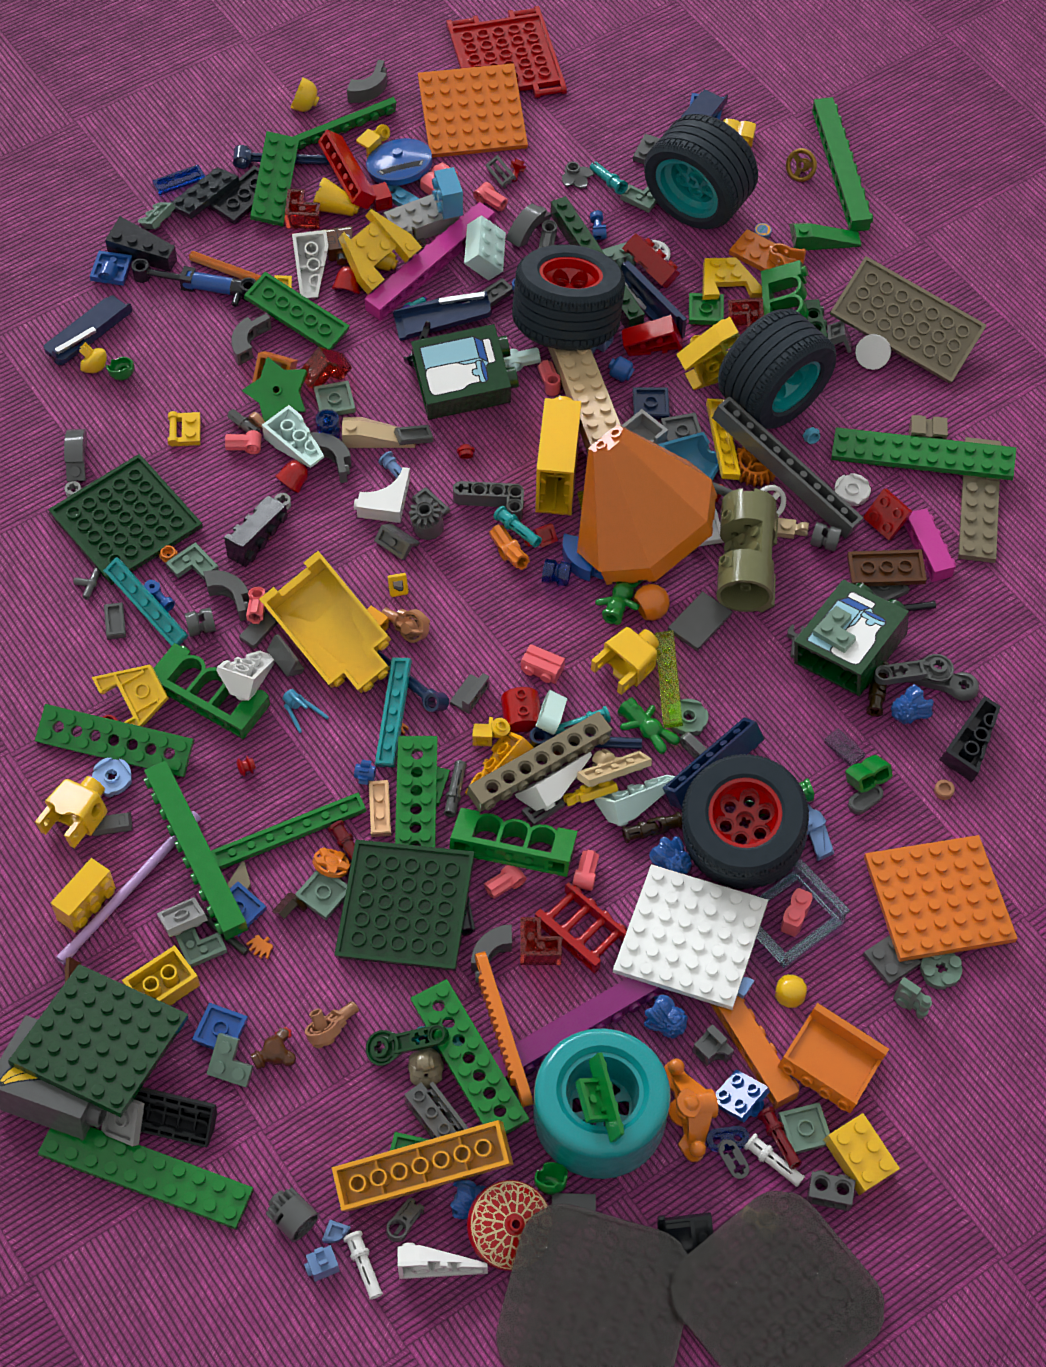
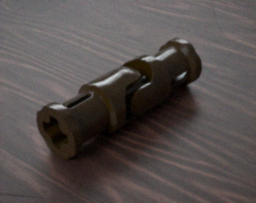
(877, 696)
(651, 828)

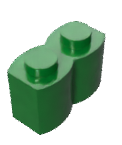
(868, 773)

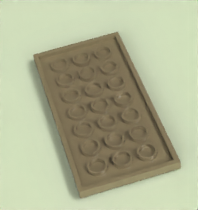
(909, 318)

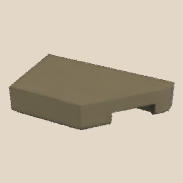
(241, 876)

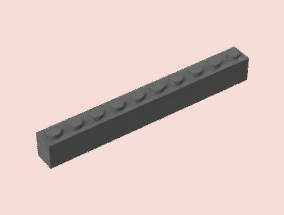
(787, 467)

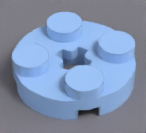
(113, 766)

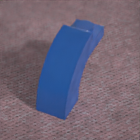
(580, 566)

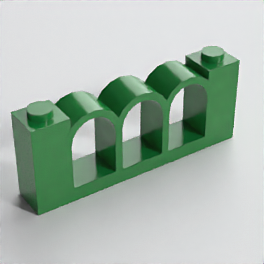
(783, 278)
(179, 660)
(471, 822)

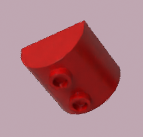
(521, 708)

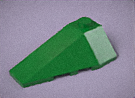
(820, 237)

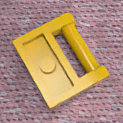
(190, 429)

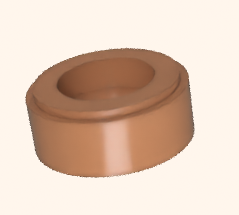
(256, 419)
(944, 789)

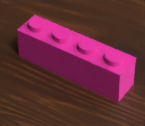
(928, 538)

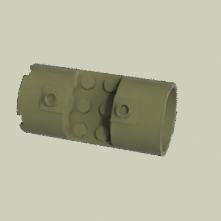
(747, 566)

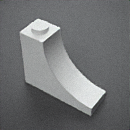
(385, 503)

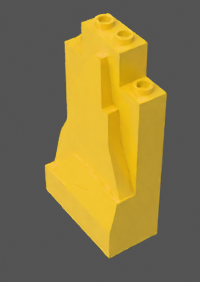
(330, 625)

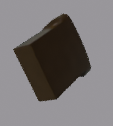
(287, 904)

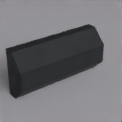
(177, 1117)

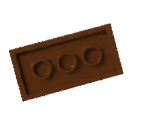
(887, 567)

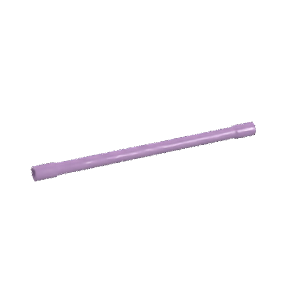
(72, 948)

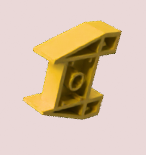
(374, 245)
(707, 353)

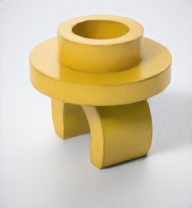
(384, 131)
(500, 728)

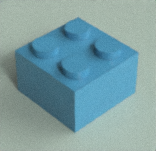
(447, 193)

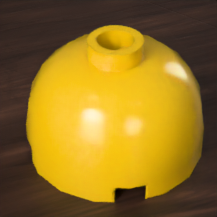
(305, 96)

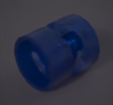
(328, 422)
(556, 572)

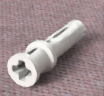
(763, 1155)
(360, 1254)

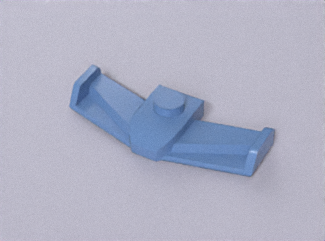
(819, 834)

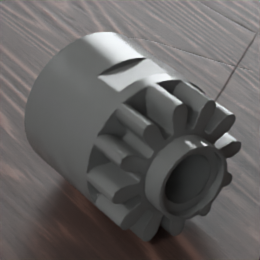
(426, 519)
(292, 1214)

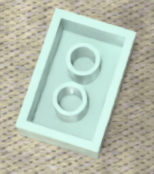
(485, 248)

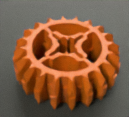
(755, 472)

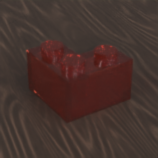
(301, 213)
(745, 311)
(323, 365)
(537, 948)

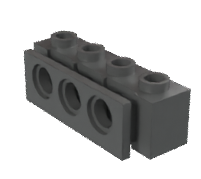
(431, 1116)

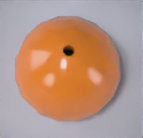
(652, 601)

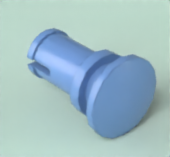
(390, 463)

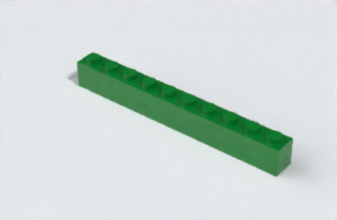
(841, 164)
(196, 851)

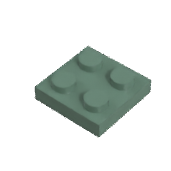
(335, 397)
(322, 894)
(805, 1127)

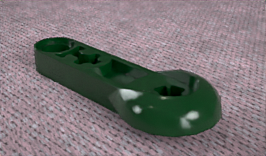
(401, 1043)

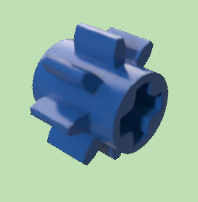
(365, 772)

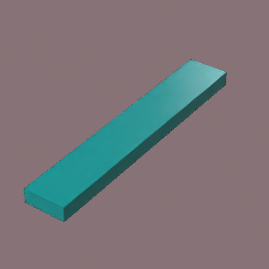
(145, 602)
(393, 712)

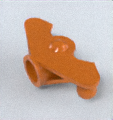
(690, 1109)

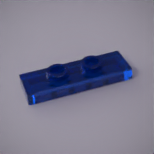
(178, 179)

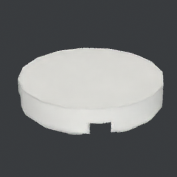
(873, 351)
(853, 489)

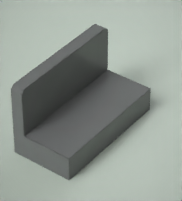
(838, 333)
(395, 540)
(284, 657)
(470, 692)

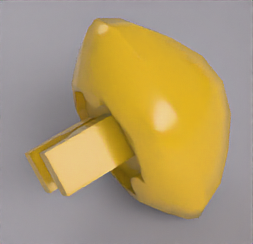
(94, 359)

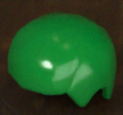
(121, 368)
(551, 1178)

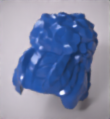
(911, 706)
(671, 855)
(666, 1017)
(464, 1197)

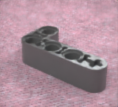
(490, 495)

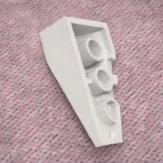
(310, 259)
(246, 674)
(552, 786)
(423, 1262)

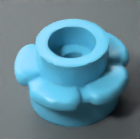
(811, 435)

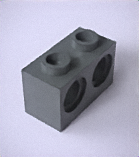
(830, 1196)

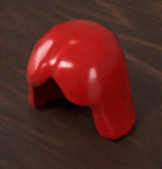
(346, 280)
(293, 475)

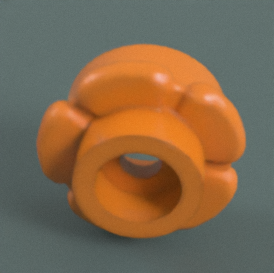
(167, 550)

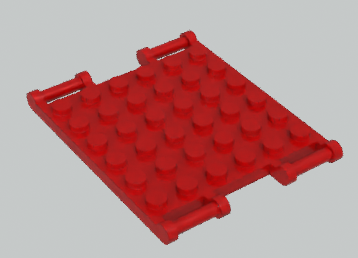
(510, 40)

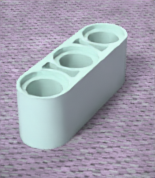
(551, 712)

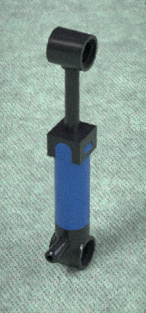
(192, 280)

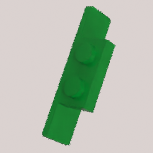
(598, 1098)

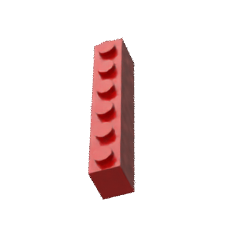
(347, 169)

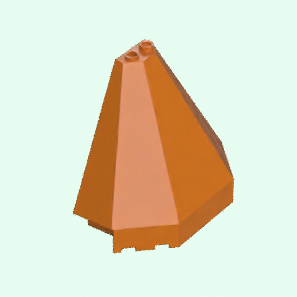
(641, 508)

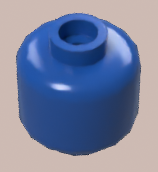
(621, 369)

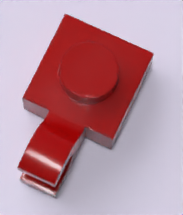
(547, 534)

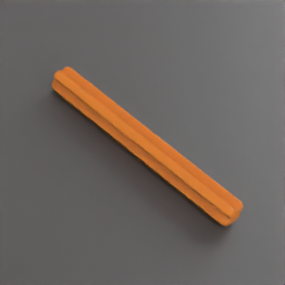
(221, 266)

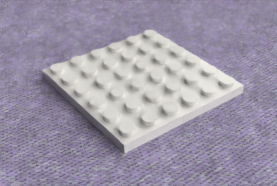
(691, 937)

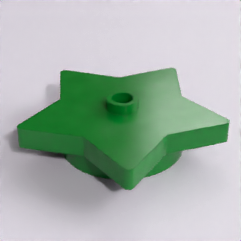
(274, 378)

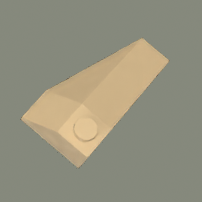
(368, 433)

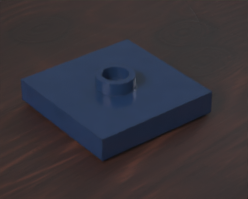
(652, 400)

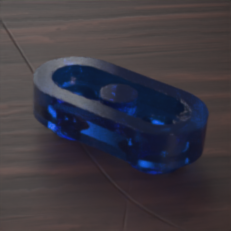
(727, 1133)

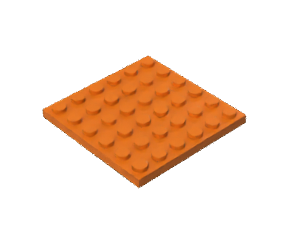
(472, 110)
(939, 898)

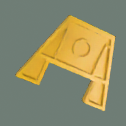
(727, 273)
(139, 689)

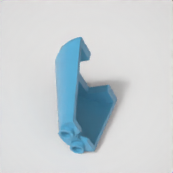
(696, 450)

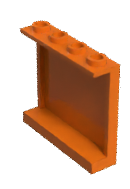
(833, 1058)

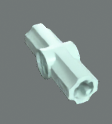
(522, 358)

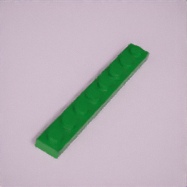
(347, 122)
(288, 831)

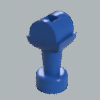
(598, 230)
(155, 589)

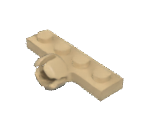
(610, 767)

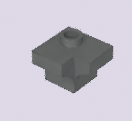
(712, 1047)

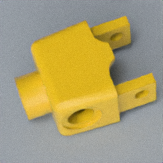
(630, 656)
(76, 807)

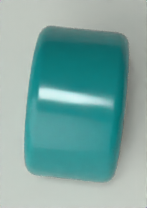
(587, 1147)

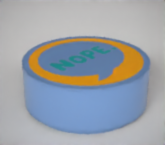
(763, 230)

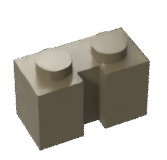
(928, 428)

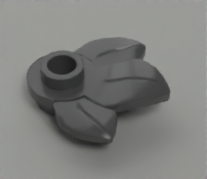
(576, 175)

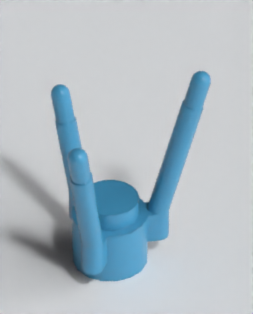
(295, 700)

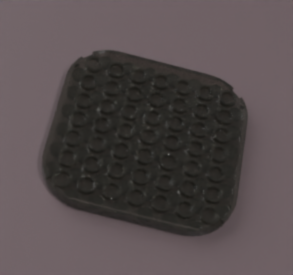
(777, 1290)
(590, 1293)

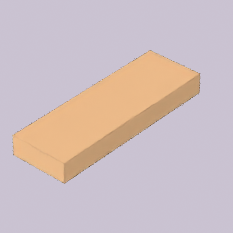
(379, 808)

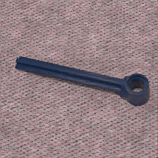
(244, 157)
(428, 695)
(614, 742)

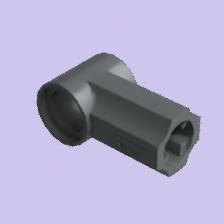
(548, 233)

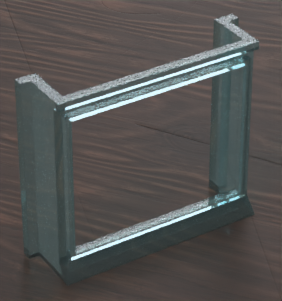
(823, 895)

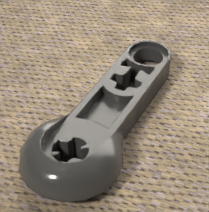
(916, 670)
(953, 685)

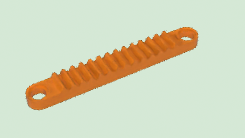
(502, 1030)

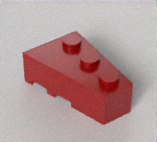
(652, 259)
(652, 336)

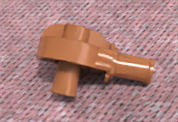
(409, 627)
(325, 1028)

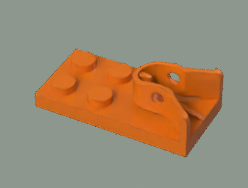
(764, 253)

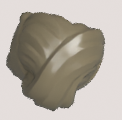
(425, 1062)

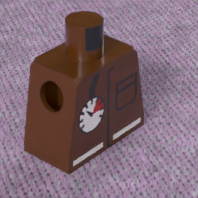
(335, 250)

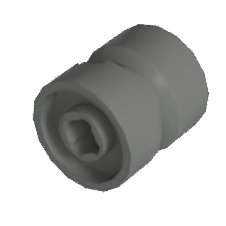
(830, 541)
(193, 622)

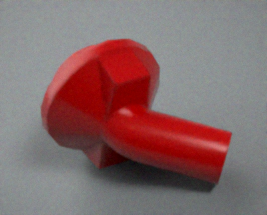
(518, 166)

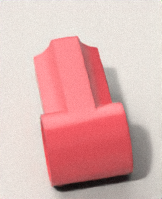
(487, 194)
(550, 378)
(249, 442)
(256, 608)
(585, 874)
(509, 878)

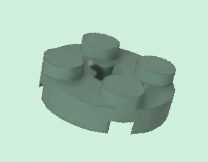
(698, 712)
(945, 979)

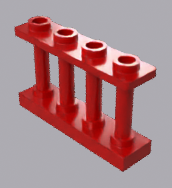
(576, 945)

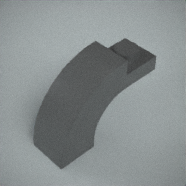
(368, 88)
(526, 223)
(245, 333)
(336, 451)
(74, 454)
(230, 586)
(493, 943)

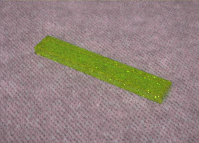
(668, 680)

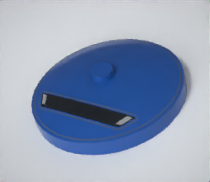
(399, 161)

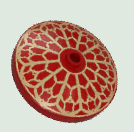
(492, 1218)

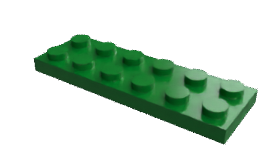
(274, 178)
(296, 311)

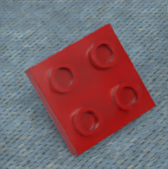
(887, 514)

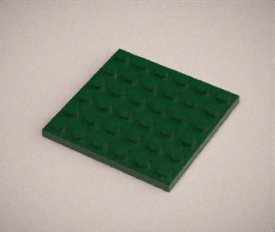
(125, 516)
(405, 905)
(99, 1040)

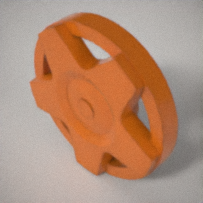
(331, 861)

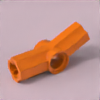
(508, 548)

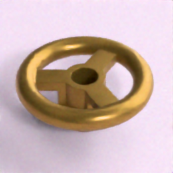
(807, 165)

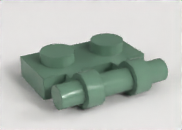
(909, 997)

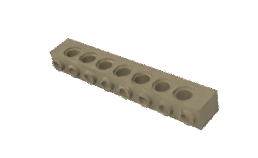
(593, 724)

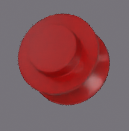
(245, 766)

